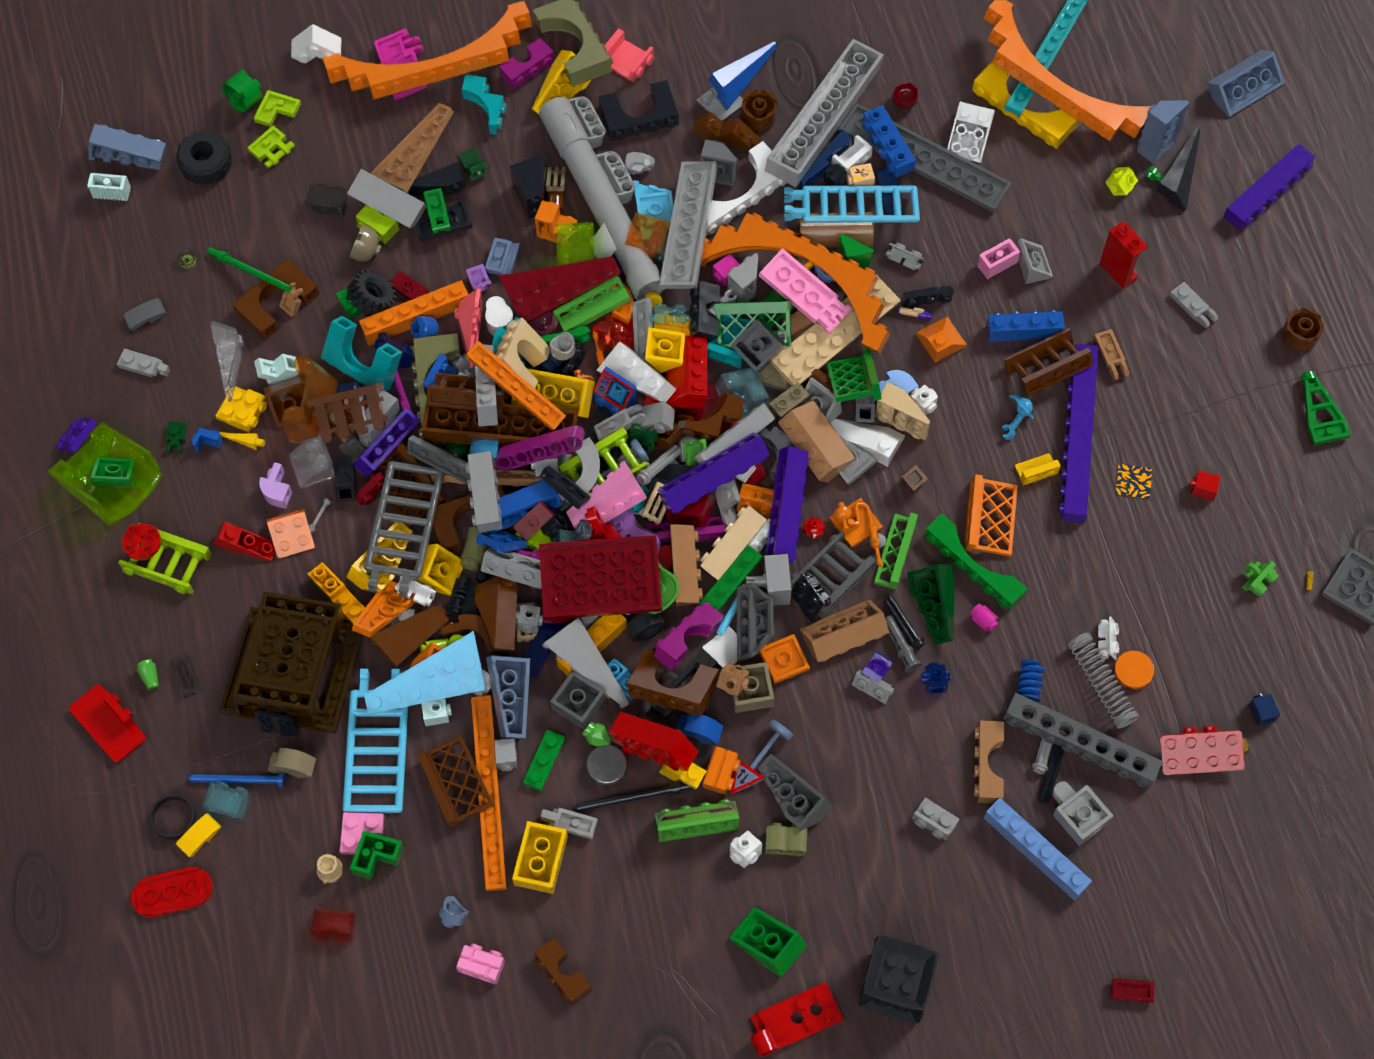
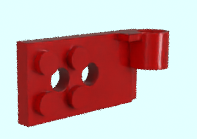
(778, 1031)

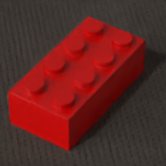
(653, 742)

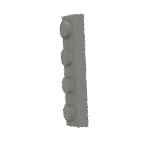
(641, 322)

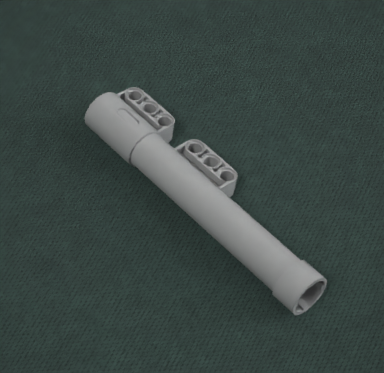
(602, 181)

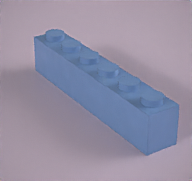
(1037, 849)

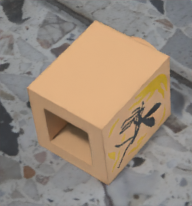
(861, 175)

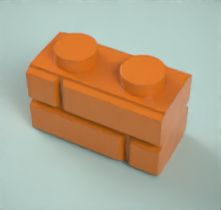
(720, 770)

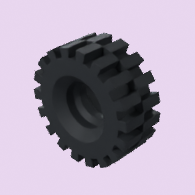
(371, 292)

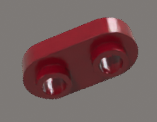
(371, 489)

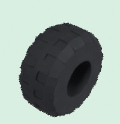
(202, 144)

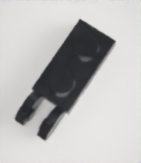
(927, 296)

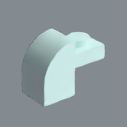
(277, 370)

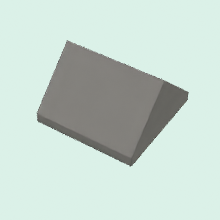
(1033, 262)
(824, 399)

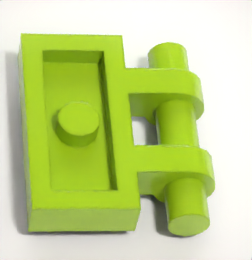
(268, 143)

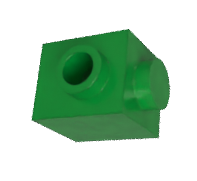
(345, 303)

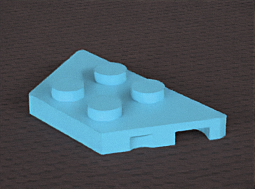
(654, 201)

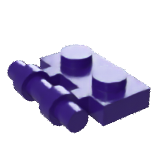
(76, 434)

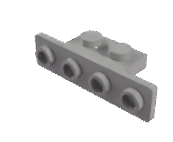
(727, 497)

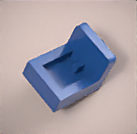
(208, 437)

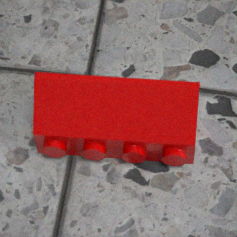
(691, 376)

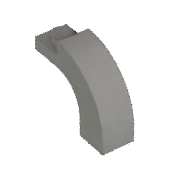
(590, 466)

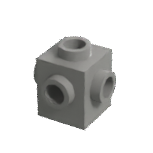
(529, 618)

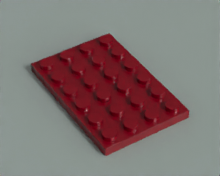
(600, 577)

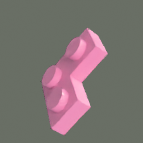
(354, 825)

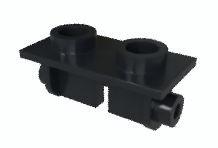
(573, 363)

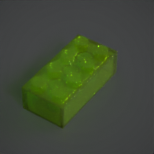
(575, 243)

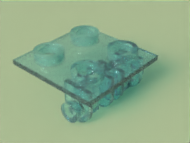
(680, 311)

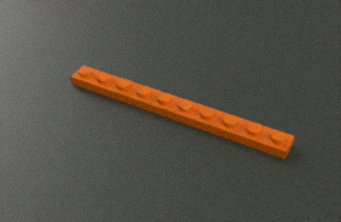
(491, 818)

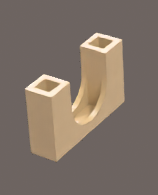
(528, 343)

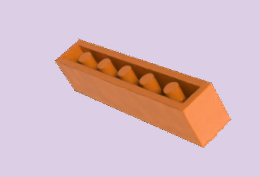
(399, 318)

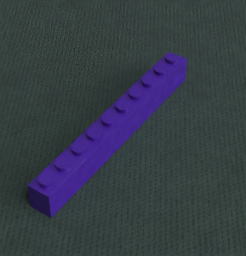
(1078, 441)

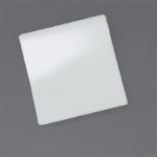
(723, 647)

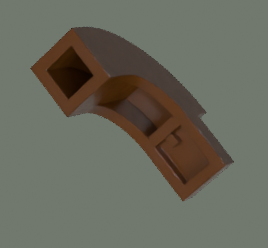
(468, 624)

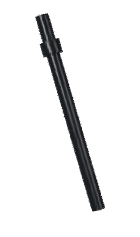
(674, 788)

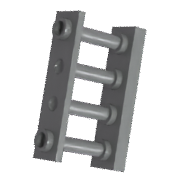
(850, 579)

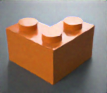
(547, 218)

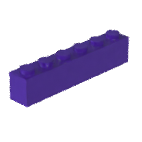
(1269, 187)
(713, 473)
(787, 502)

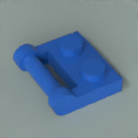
(502, 541)

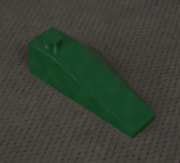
(935, 595)

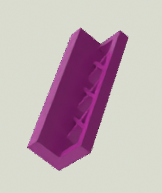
(706, 533)

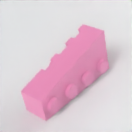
(612, 497)

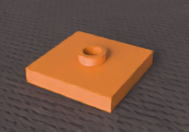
(860, 532)
(784, 659)

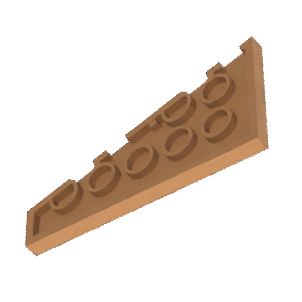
(409, 156)

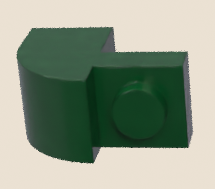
(472, 164)

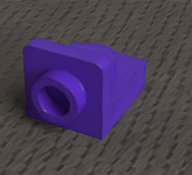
(877, 667)

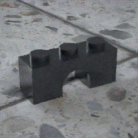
(704, 297)

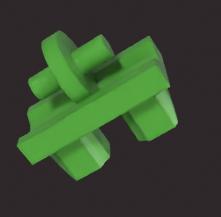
(1258, 572)

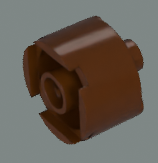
(759, 110)
(1302, 329)

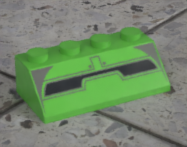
(697, 821)

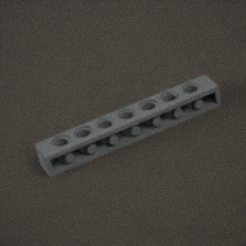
(1075, 730)

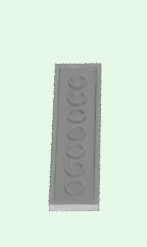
(688, 225)

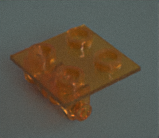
(647, 233)

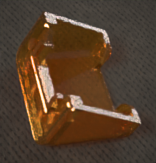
(299, 421)

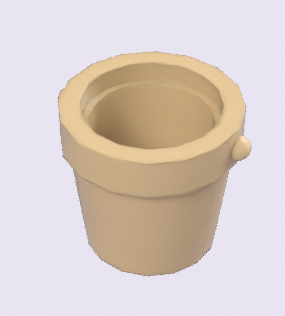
(329, 868)

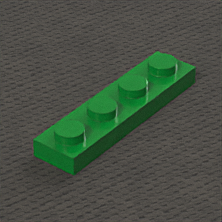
(732, 578)

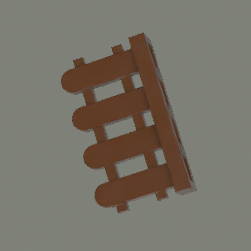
(357, 409)

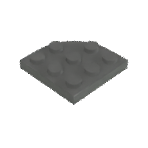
(1353, 586)

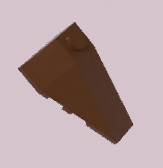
(497, 607)

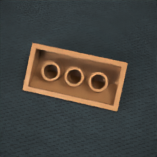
(814, 433)
(684, 564)
(844, 630)

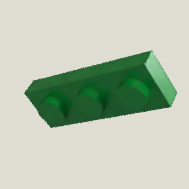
(544, 760)

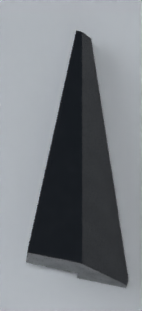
(1178, 179)

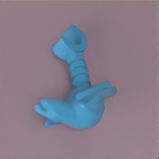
(1024, 408)

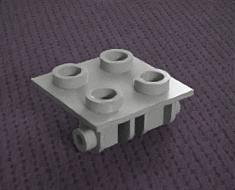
(712, 104)

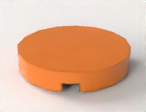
(1134, 670)

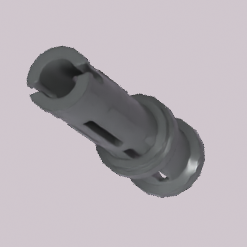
(905, 651)

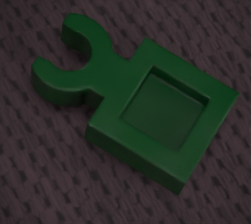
(175, 434)

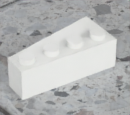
(638, 372)

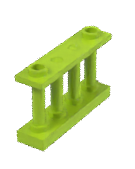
(603, 447)
(180, 547)

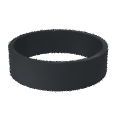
(164, 799)

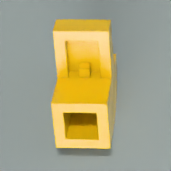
(691, 777)

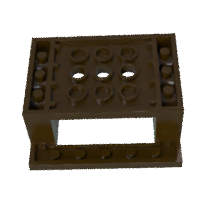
(254, 673)

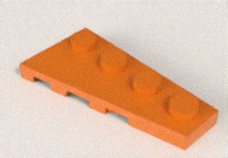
(382, 610)

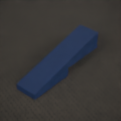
(817, 171)

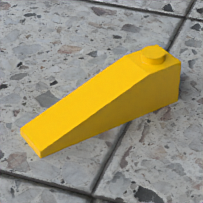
(557, 82)

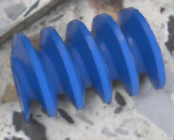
(1029, 679)

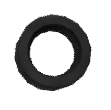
(645, 626)

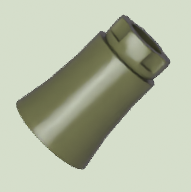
(473, 552)

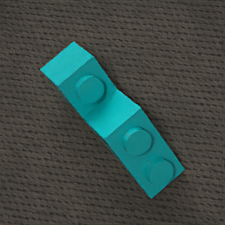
(477, 91)

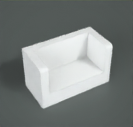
(855, 155)

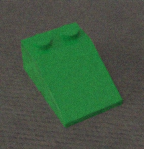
(768, 941)

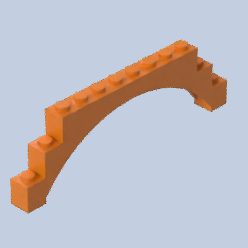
(1020, 63)
(395, 78)
(855, 281)

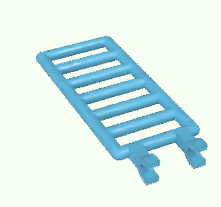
(843, 217)
(398, 790)

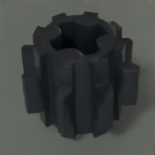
(835, 175)

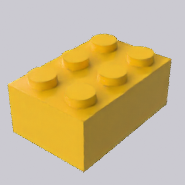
(540, 857)

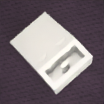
(971, 131)

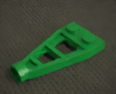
(1327, 431)

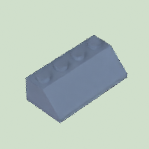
(1246, 82)
(1162, 128)

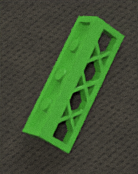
(593, 307)
(903, 550)

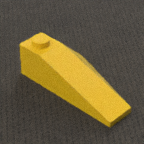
(361, 577)

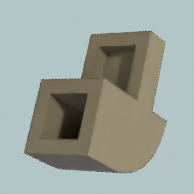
(292, 762)

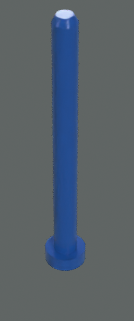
(280, 779)

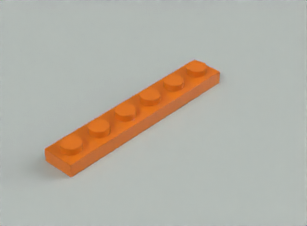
(515, 385)

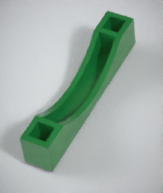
(1003, 588)

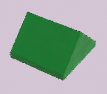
(855, 251)
(113, 472)

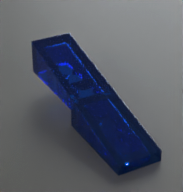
(537, 652)

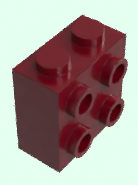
(694, 513)

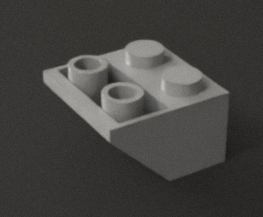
(743, 279)

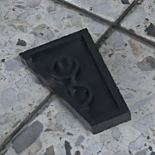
(458, 219)

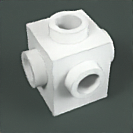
(925, 399)
(745, 849)

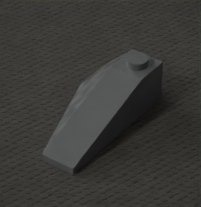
(796, 797)

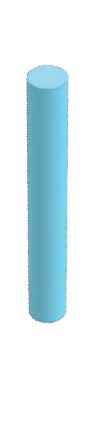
(728, 618)

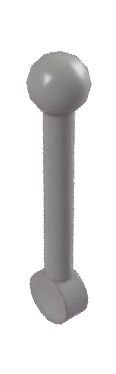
(327, 501)

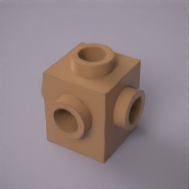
(733, 679)

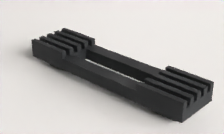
(703, 659)

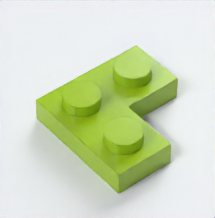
(273, 104)

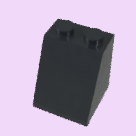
(530, 183)

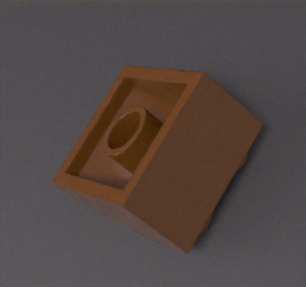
(282, 396)

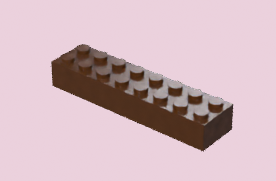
(462, 426)

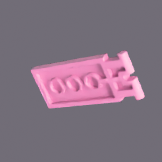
(804, 291)

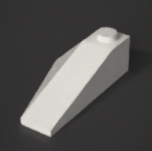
(873, 439)

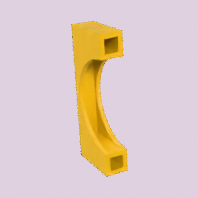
(1050, 126)

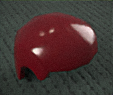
(906, 95)

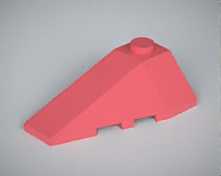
(470, 319)

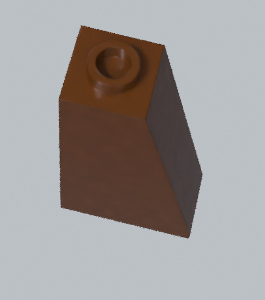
(407, 635)

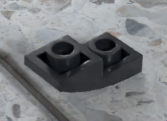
(673, 471)

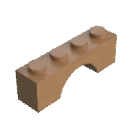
(990, 737)

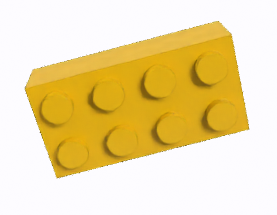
(564, 391)

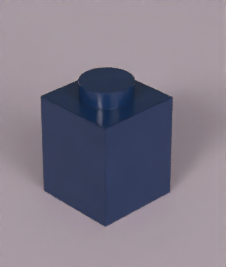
(1264, 709)

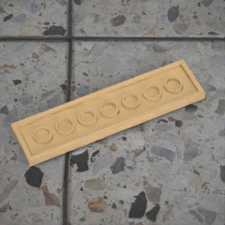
(817, 348)

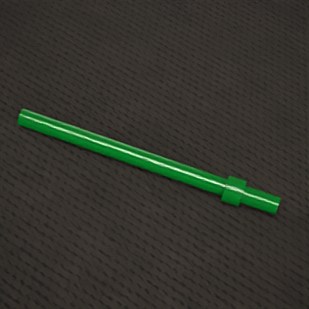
(225, 258)

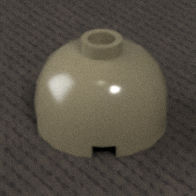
(365, 245)

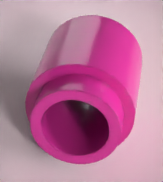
(984, 617)

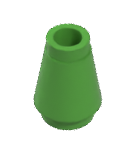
(148, 673)

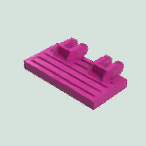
(396, 51)

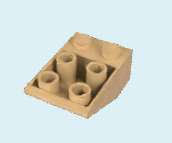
(902, 412)

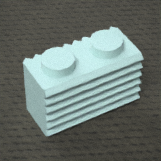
(109, 186)

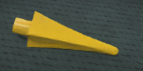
(248, 440)

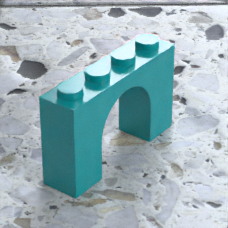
(339, 354)

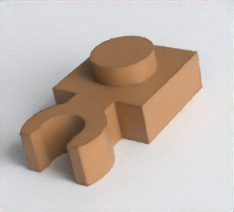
(290, 302)

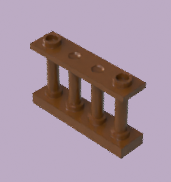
(1054, 373)
(459, 392)

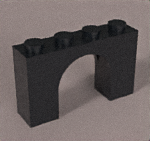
(622, 125)

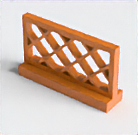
(974, 518)

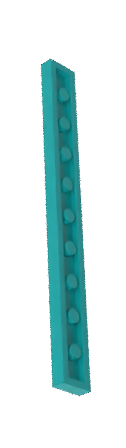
(1047, 52)

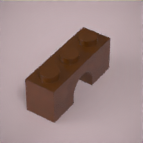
(572, 987)

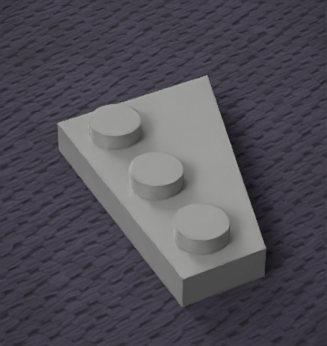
(859, 465)

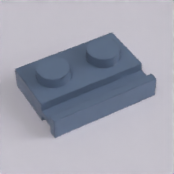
(502, 257)

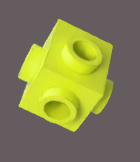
(1121, 181)

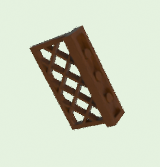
(401, 451)
(439, 788)

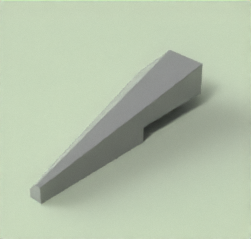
(580, 652)

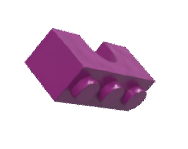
(517, 73)

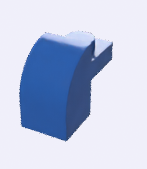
(701, 728)

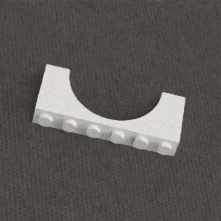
(765, 184)

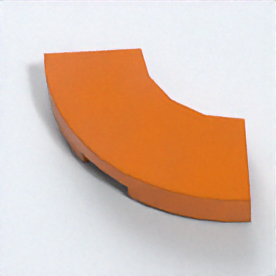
(625, 312)

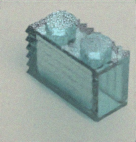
(227, 800)

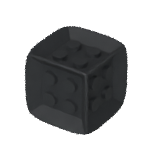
(898, 979)

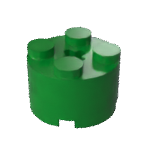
(242, 91)

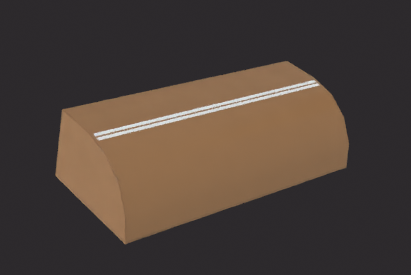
(829, 233)

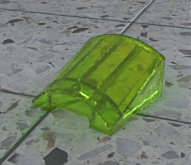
(108, 502)

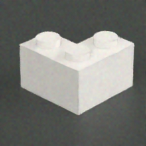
(314, 43)

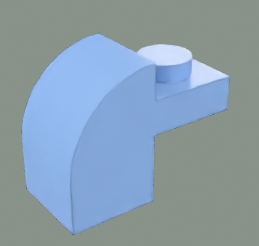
(900, 379)

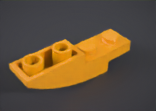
(336, 591)

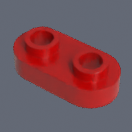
(593, 517)

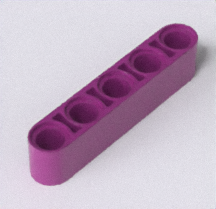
(531, 448)

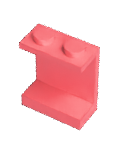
(627, 58)

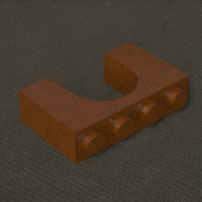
(250, 305)
(446, 518)
(690, 698)

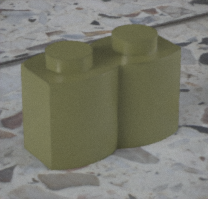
(785, 840)

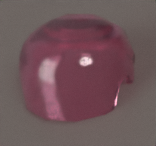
(545, 324)

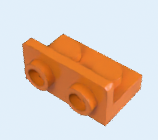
(757, 498)

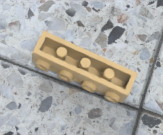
(733, 543)

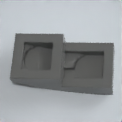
(145, 312)

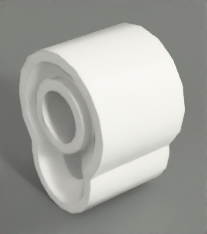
(497, 314)

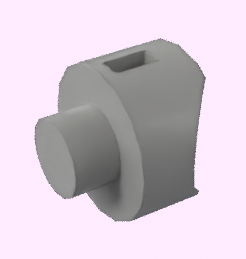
(562, 346)

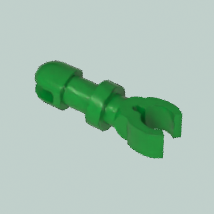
(1154, 174)

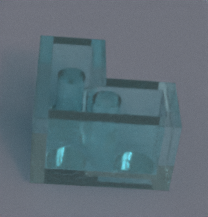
(744, 384)

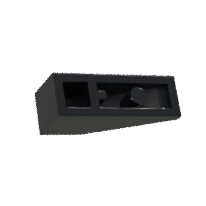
(446, 178)

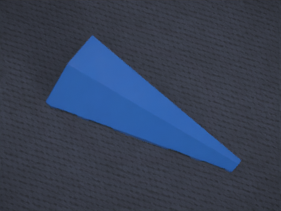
(735, 77)

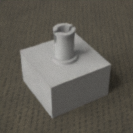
(775, 579)

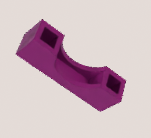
(702, 622)

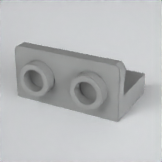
(935, 819)

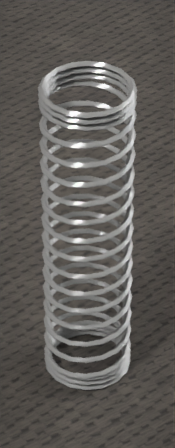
(1124, 719)

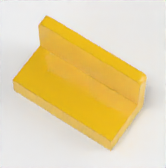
(1037, 469)

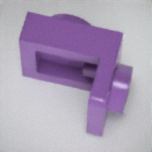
(478, 277)

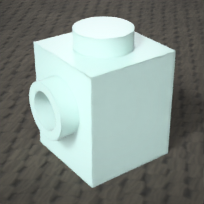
(436, 712)

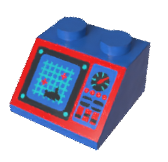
(614, 392)

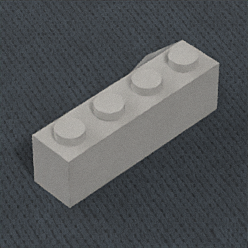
(484, 491)

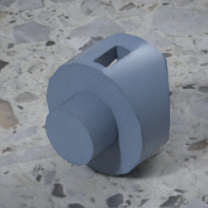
(452, 912)

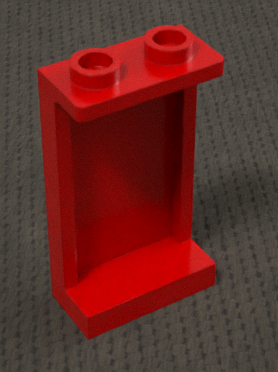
(1122, 254)

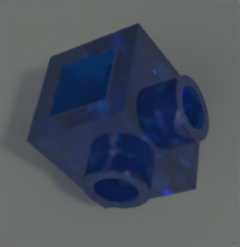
(935, 678)

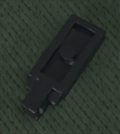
(565, 487)

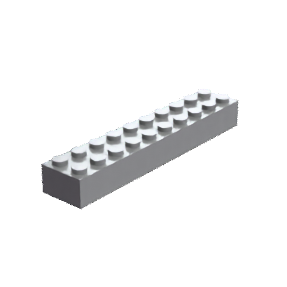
(823, 113)

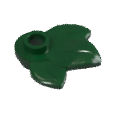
(645, 438)

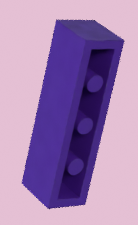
(386, 442)

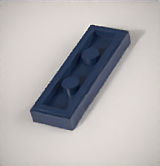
(886, 178)

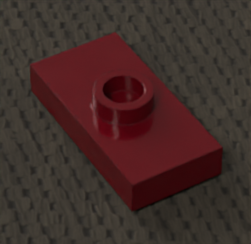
(407, 286)
(533, 520)
(1132, 990)

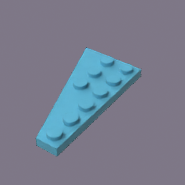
(441, 676)

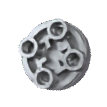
(606, 765)

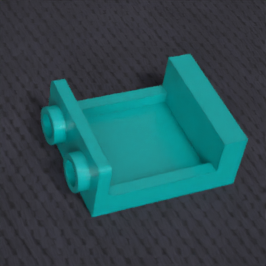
(727, 355)

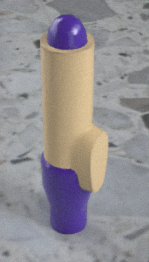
(916, 312)

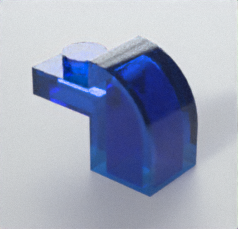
(407, 352)

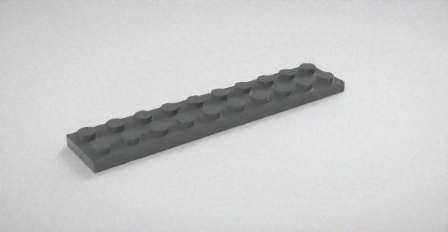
(940, 164)

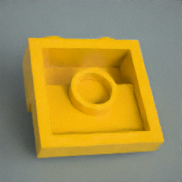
(243, 409)

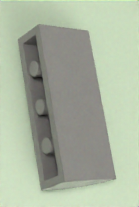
(387, 199)

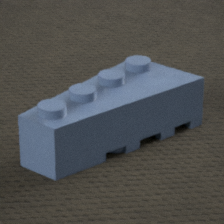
(125, 147)
(510, 693)

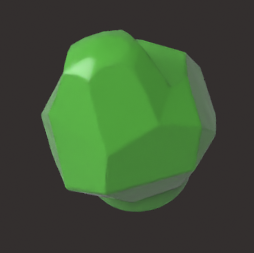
(596, 734)

